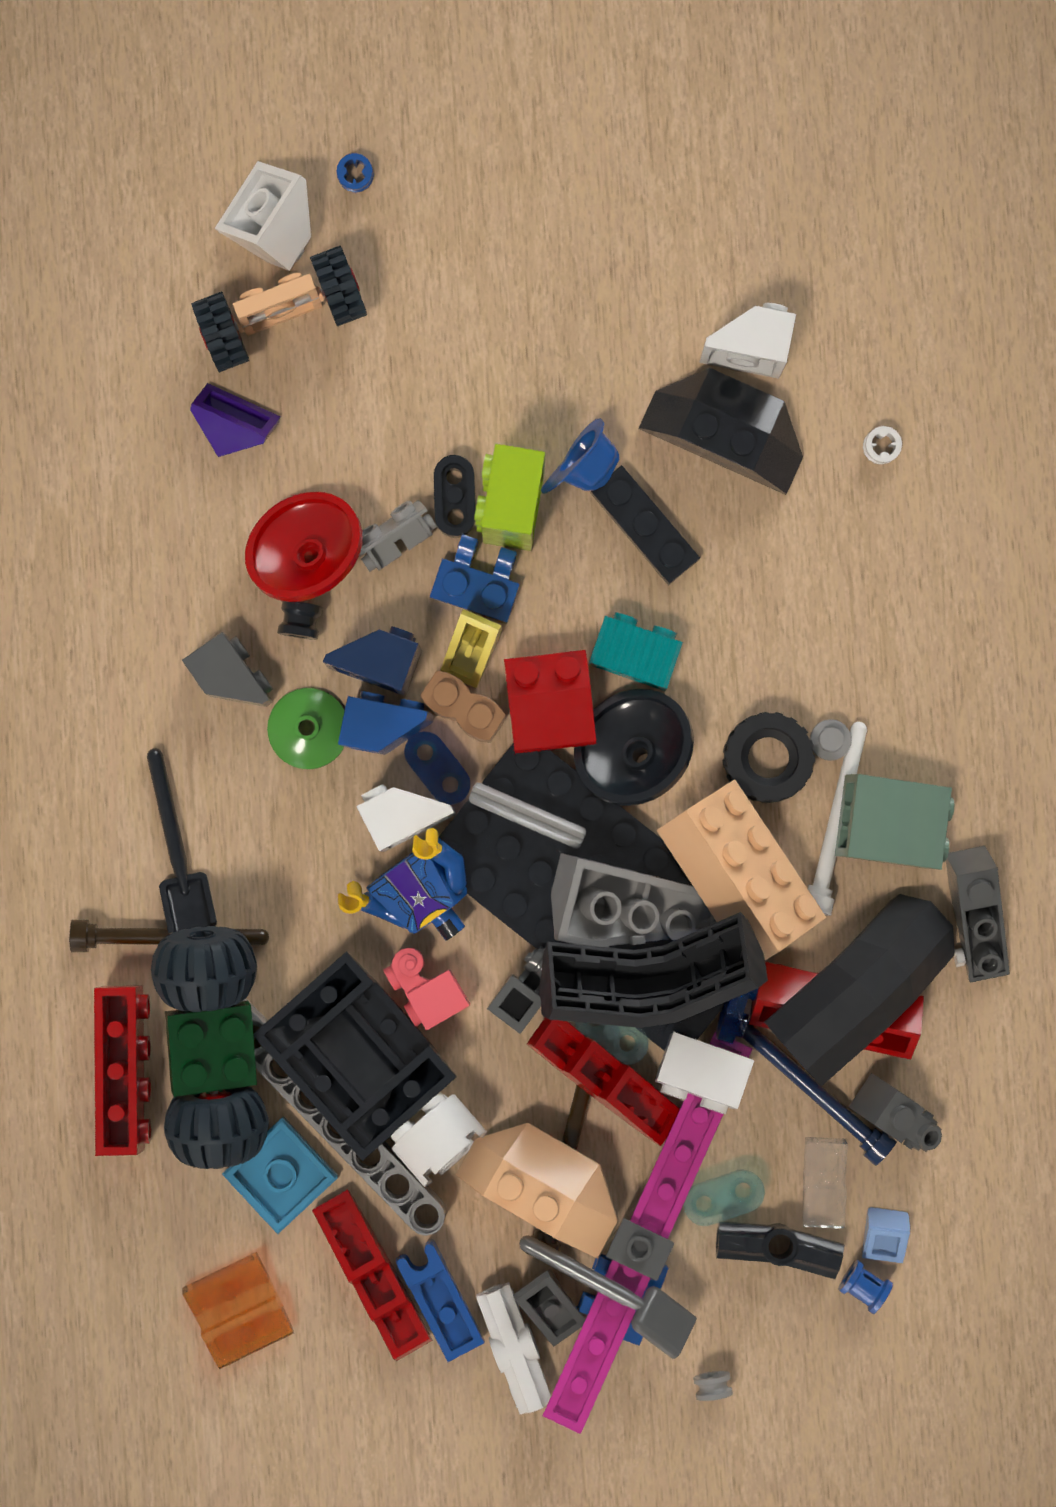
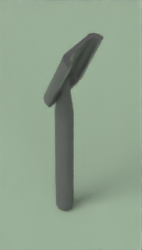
(656, 1315)

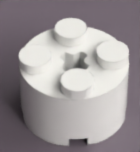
(437, 1137)

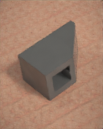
(224, 673)

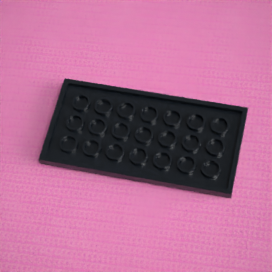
(515, 867)

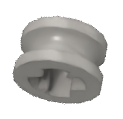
(713, 1385)

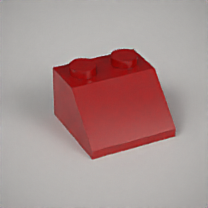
(550, 701)

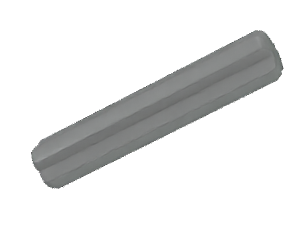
(527, 815)

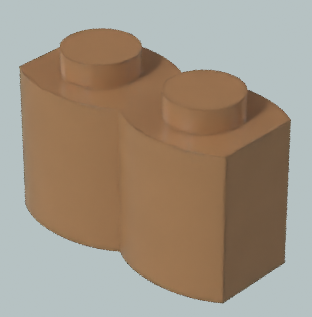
(453, 701)

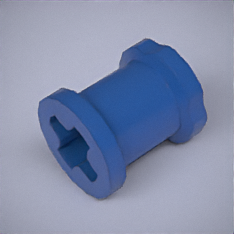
(865, 1287)

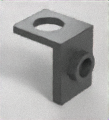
(640, 1249)

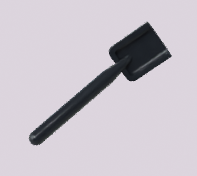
(186, 897)

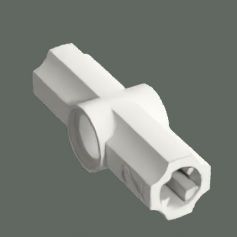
(514, 1348)

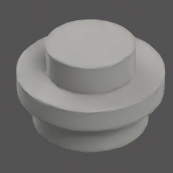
(830, 739)

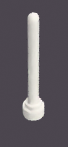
(820, 887)

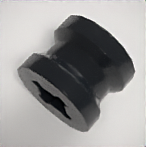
(300, 620)

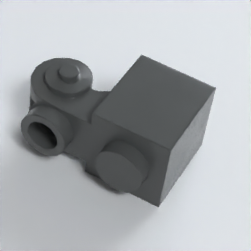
(520, 996)
(896, 1115)

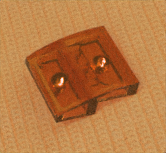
(238, 1310)

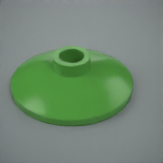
(284, 732)

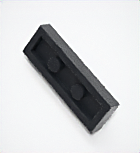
(645, 526)

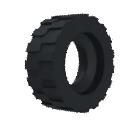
(798, 747)

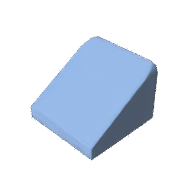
(886, 1235)

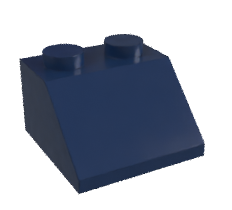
(379, 659)

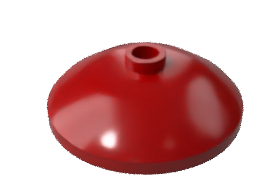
(294, 535)

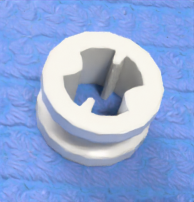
(884, 457)

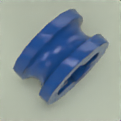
(367, 172)

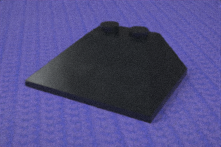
(355, 1055)

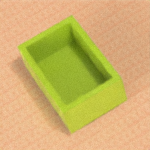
(513, 496)

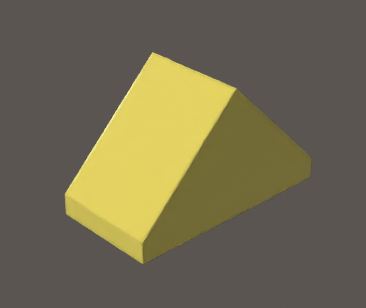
(471, 648)

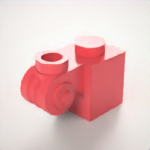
(429, 999)

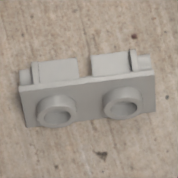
(404, 524)

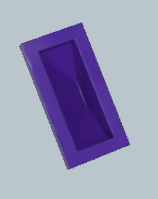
(231, 421)

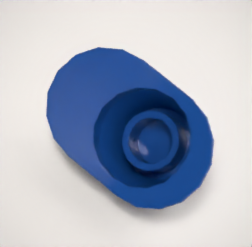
(587, 461)

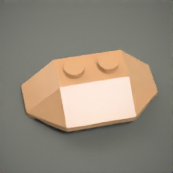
(543, 1185)

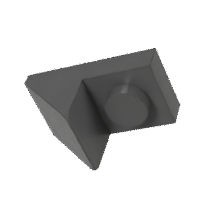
(550, 1307)

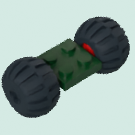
(210, 1046)

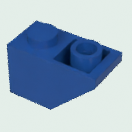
(380, 726)

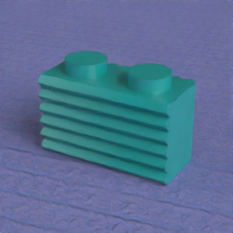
(636, 651)

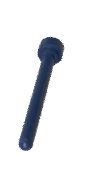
(873, 1142)

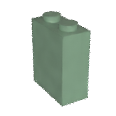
(894, 821)

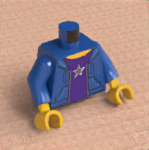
(415, 889)

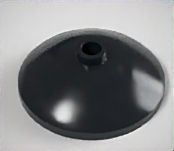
(625, 729)

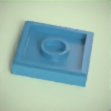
(282, 1176)

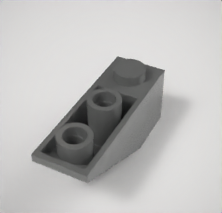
(978, 912)

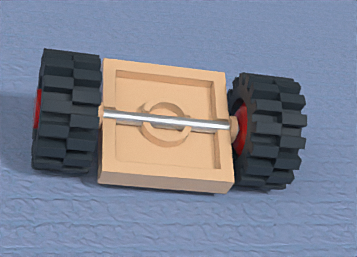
(268, 308)

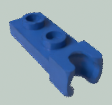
(441, 1303)

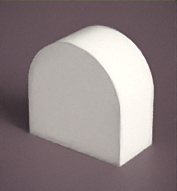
(959, 957)

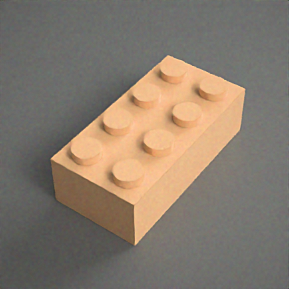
(741, 868)

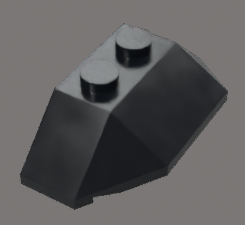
(728, 426)

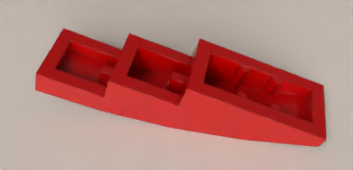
(605, 1078)
(372, 1275)

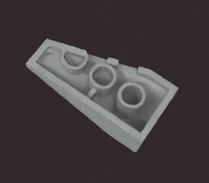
(621, 906)

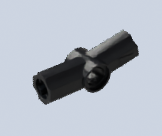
(805, 1250)

